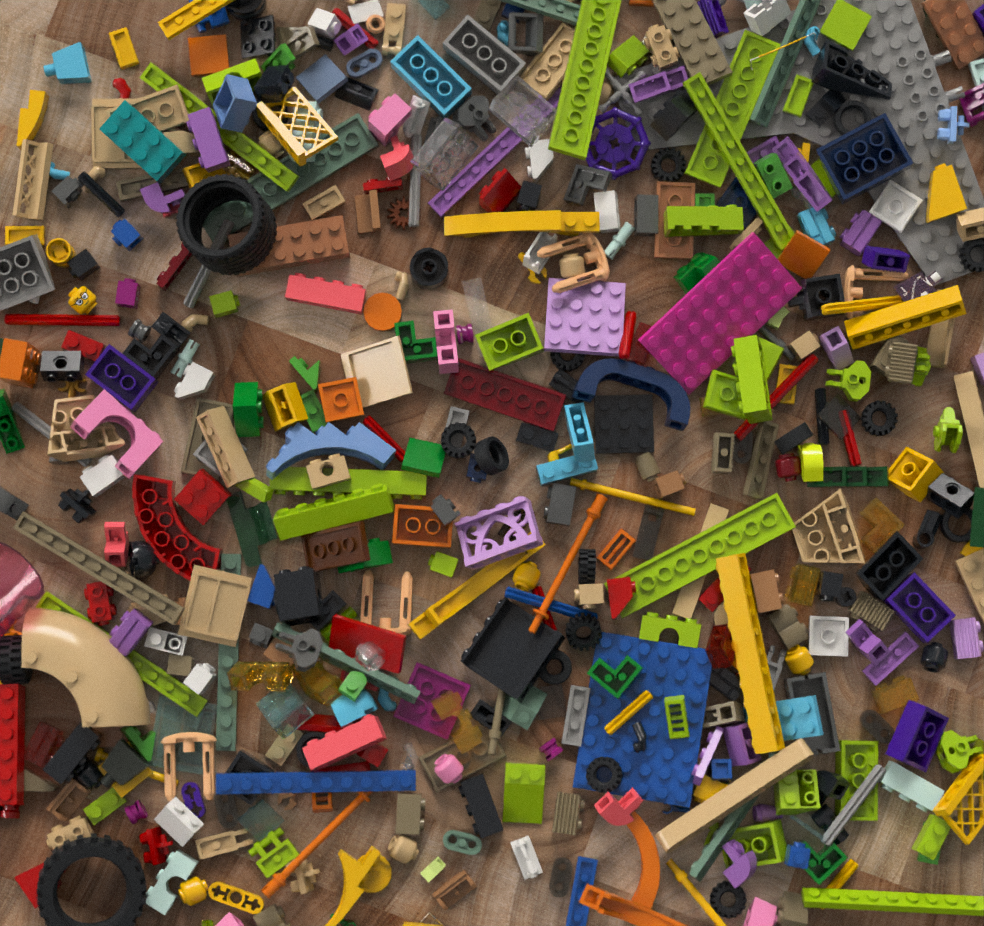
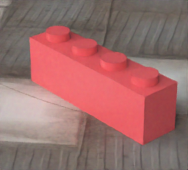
(325, 294)
(344, 743)

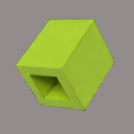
(224, 303)
(443, 564)

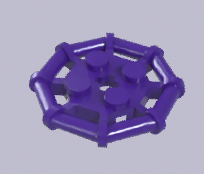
(626, 141)

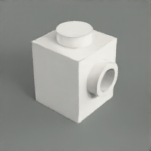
(325, 23)

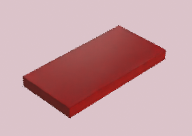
(349, 633)

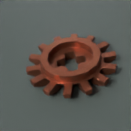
(395, 213)

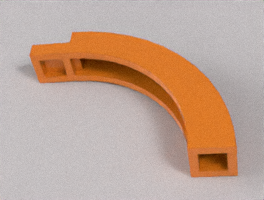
(650, 864)

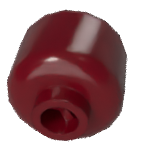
(788, 466)

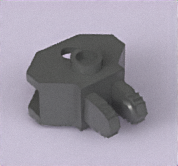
(474, 114)
(300, 649)

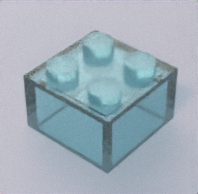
(285, 710)

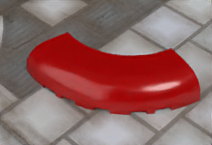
(165, 529)

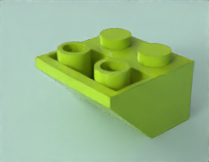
(797, 793)

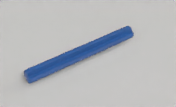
(537, 601)

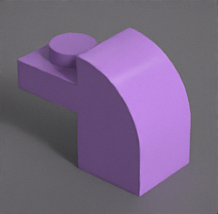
(156, 199)
(867, 643)
(743, 866)

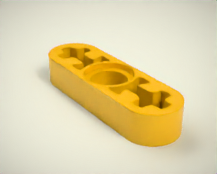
(224, 886)

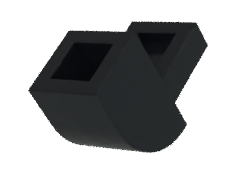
(831, 785)

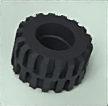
(11, 661)

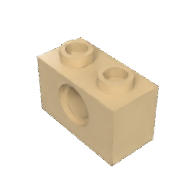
(340, 471)

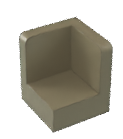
(180, 665)

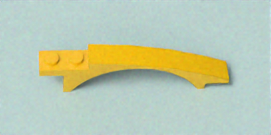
(538, 221)
(466, 593)
(353, 873)

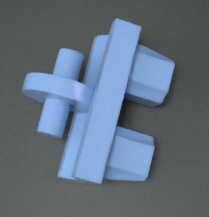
(949, 134)

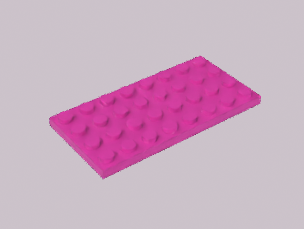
(723, 306)

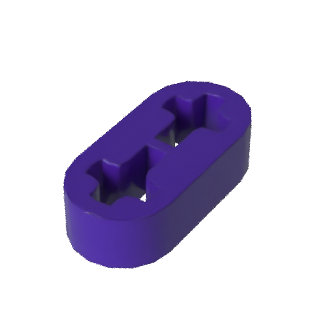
(198, 798)

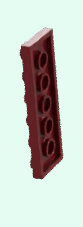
(505, 395)

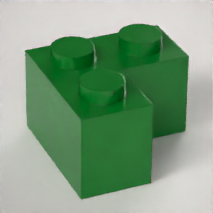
(695, 271)
(415, 350)
(247, 409)
(379, 556)
(617, 679)
(823, 862)

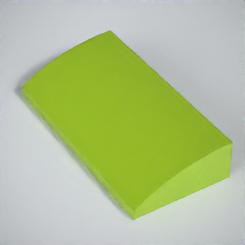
(855, 763)

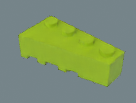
(702, 220)

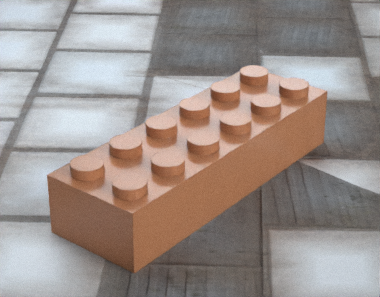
(302, 244)

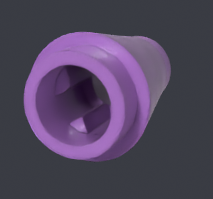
(764, 813)

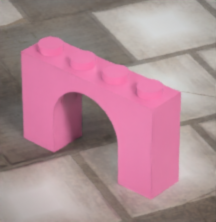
(107, 409)

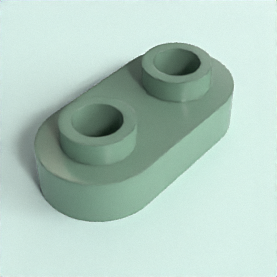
(461, 844)

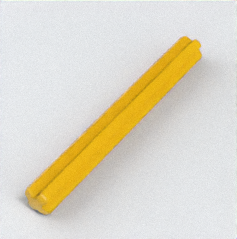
(860, 305)

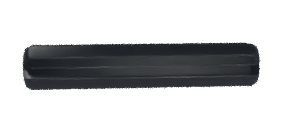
(101, 194)
(823, 430)

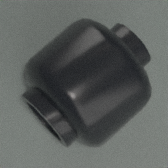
(934, 657)
(89, 775)

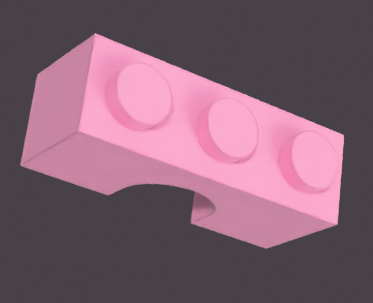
(446, 341)

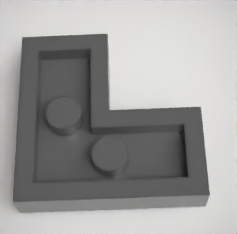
(583, 179)

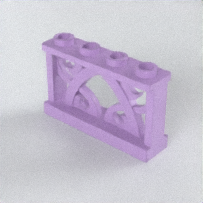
(489, 517)

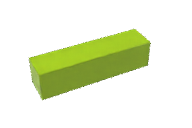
(256, 489)

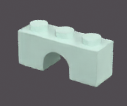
(160, 896)

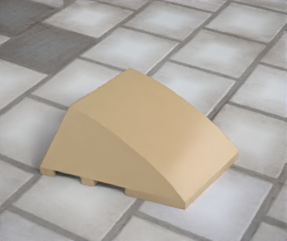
(67, 444)
(829, 533)

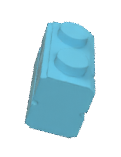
(816, 226)

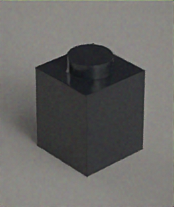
(83, 265)

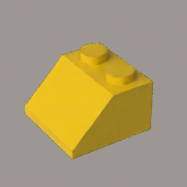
(913, 473)

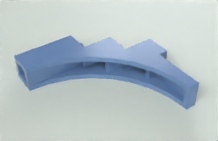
(329, 440)

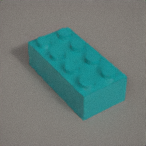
(142, 141)

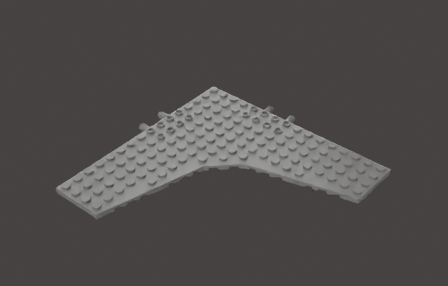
(899, 53)

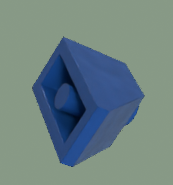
(262, 589)

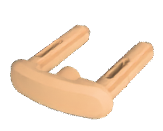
(595, 255)
(857, 292)
(385, 623)
(189, 740)

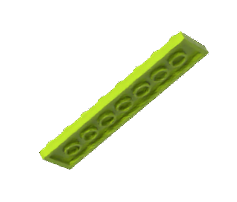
(737, 100)

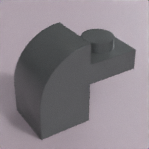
(11, 504)

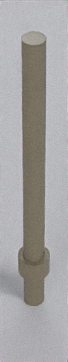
(495, 733)

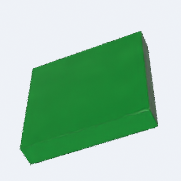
(423, 457)

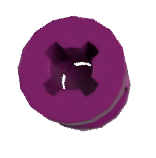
(467, 333)
(550, 749)
(136, 812)

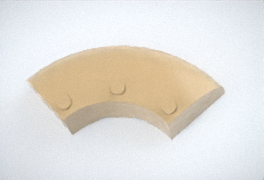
(88, 665)

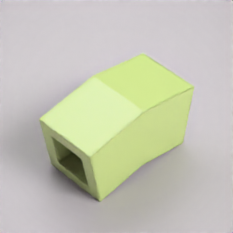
(776, 320)
(433, 869)

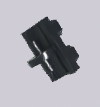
(171, 329)
(79, 502)

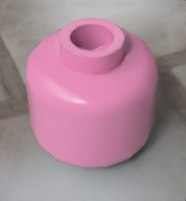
(448, 768)

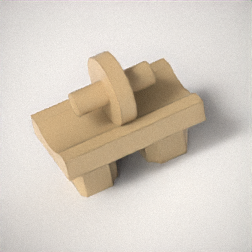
(305, 877)

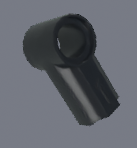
(927, 528)
(824, 818)

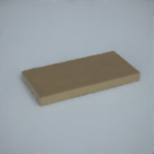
(192, 464)
(472, 760)

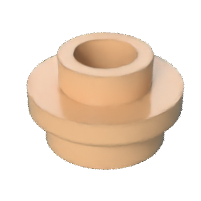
(375, 18)

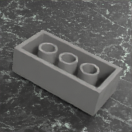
(483, 55)

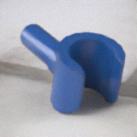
(677, 809)

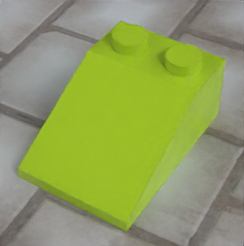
(509, 342)
(523, 792)
(764, 839)

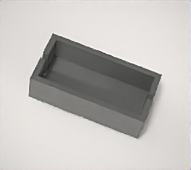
(816, 685)

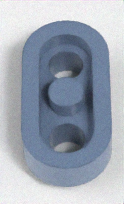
(362, 61)

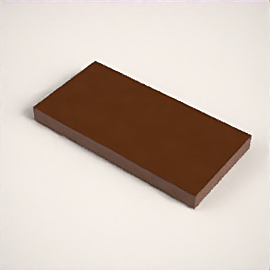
(336, 547)

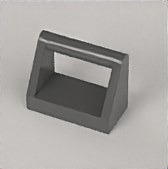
(534, 33)

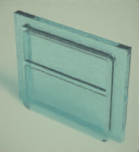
(174, 719)

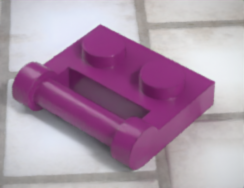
(973, 100)

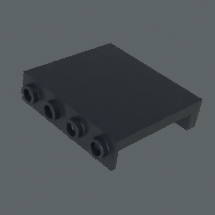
(509, 653)

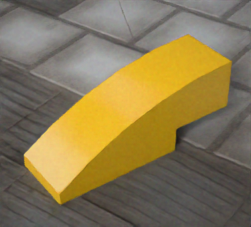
(32, 118)

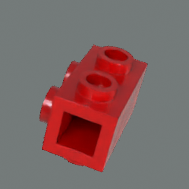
(100, 603)

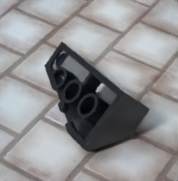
(842, 73)

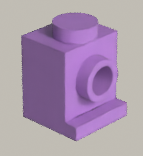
(350, 39)

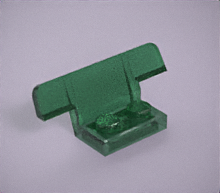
(252, 527)

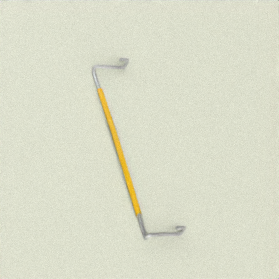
(795, 41)

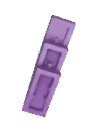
(659, 84)
(802, 174)

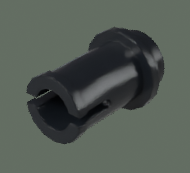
(325, 43)

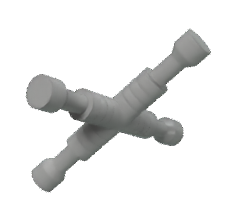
(622, 91)

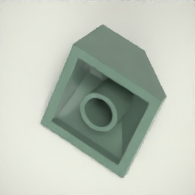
(524, 712)

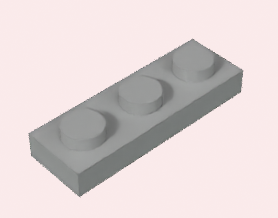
(575, 715)

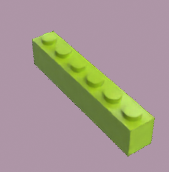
(333, 512)

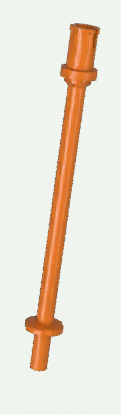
(593, 513)
(280, 878)

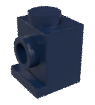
(474, 476)

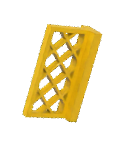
(285, 137)
(954, 795)

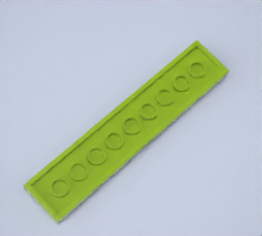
(584, 77)
(698, 554)

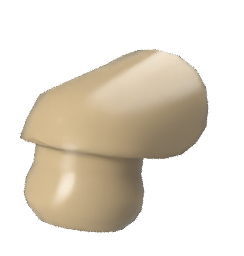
(96, 172)
(403, 286)

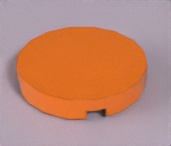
(382, 311)

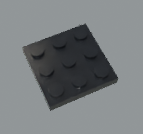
(623, 424)

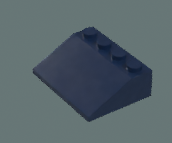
(864, 158)

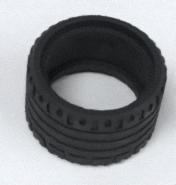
(205, 198)

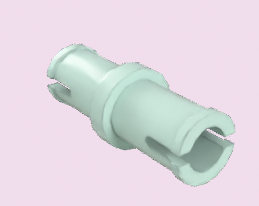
(619, 240)
(185, 358)

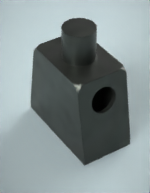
(122, 764)

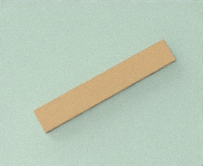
(690, 593)

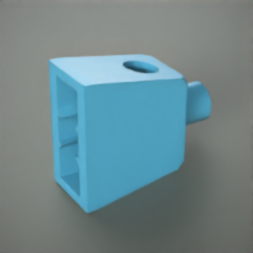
(69, 65)

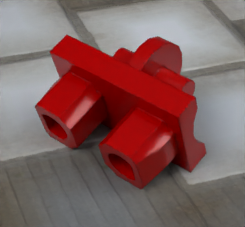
(157, 844)

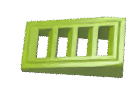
(680, 699)

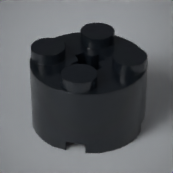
(426, 279)

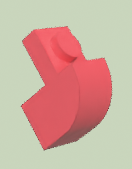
(397, 161)
(116, 543)
(619, 811)

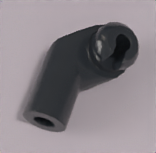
(640, 733)

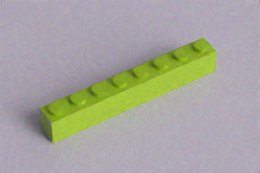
(399, 482)

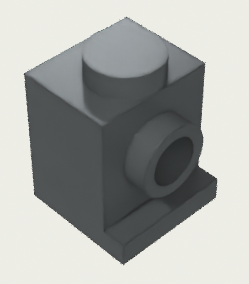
(68, 190)
(444, 509)
(261, 635)

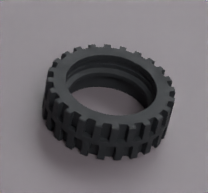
(87, 847)

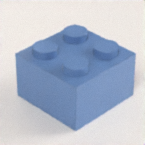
(234, 103)

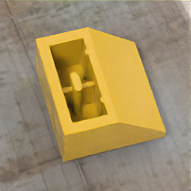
(285, 406)

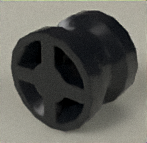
(844, 600)

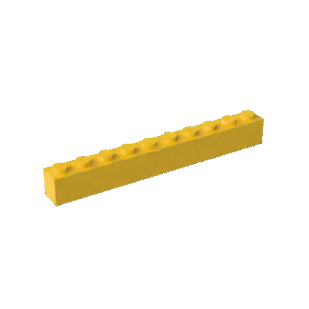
(750, 653)

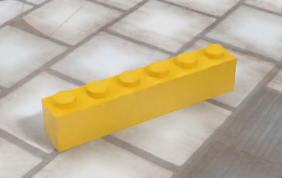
(905, 317)

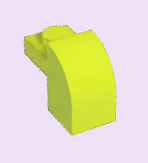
(811, 462)

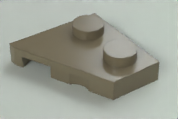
(298, 39)

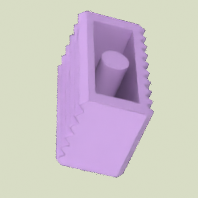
(965, 638)

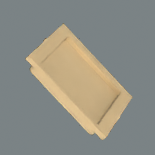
(104, 150)
(378, 371)
(214, 605)

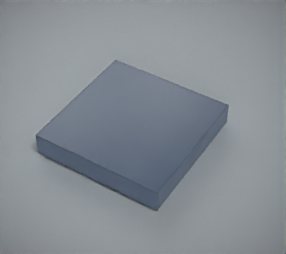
(322, 79)

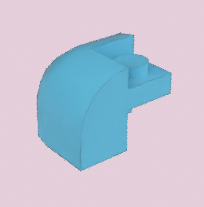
(348, 710)

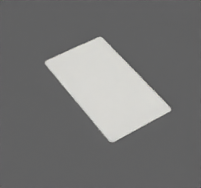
(362, 11)

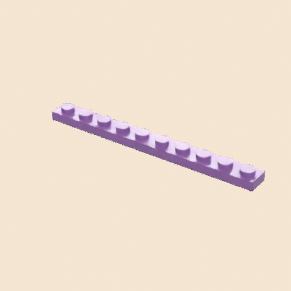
(479, 167)

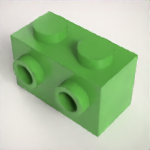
(773, 174)

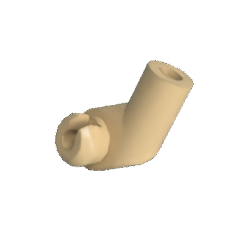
(195, 319)

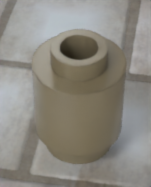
(647, 467)

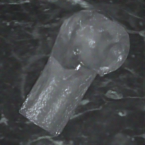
(411, 759)

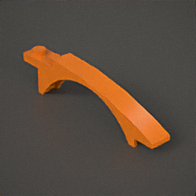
(624, 909)

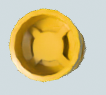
(60, 252)

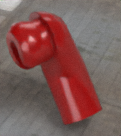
(122, 86)

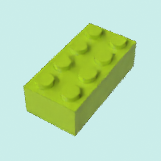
(752, 379)

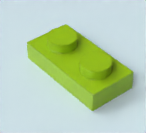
(104, 806)

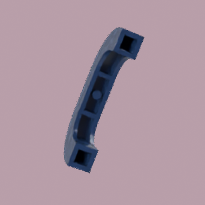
(639, 377)

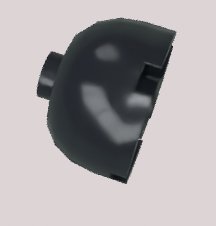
(142, 559)

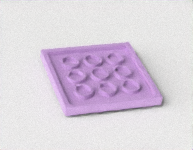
(585, 319)

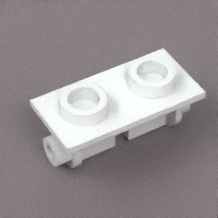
(415, 122)
(526, 857)

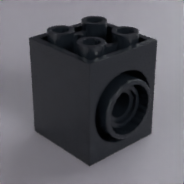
(298, 596)

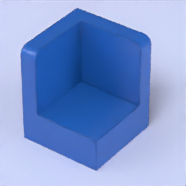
(721, 770)

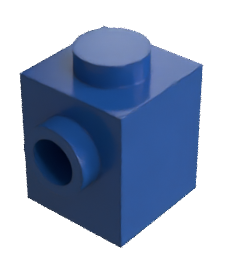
(125, 234)
(797, 855)

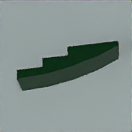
(853, 477)

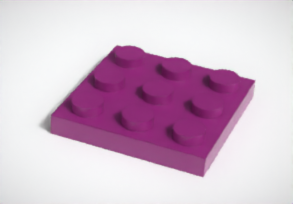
(422, 713)

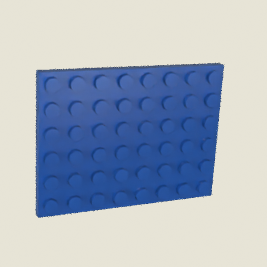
(666, 765)

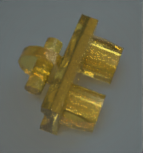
(237, 167)

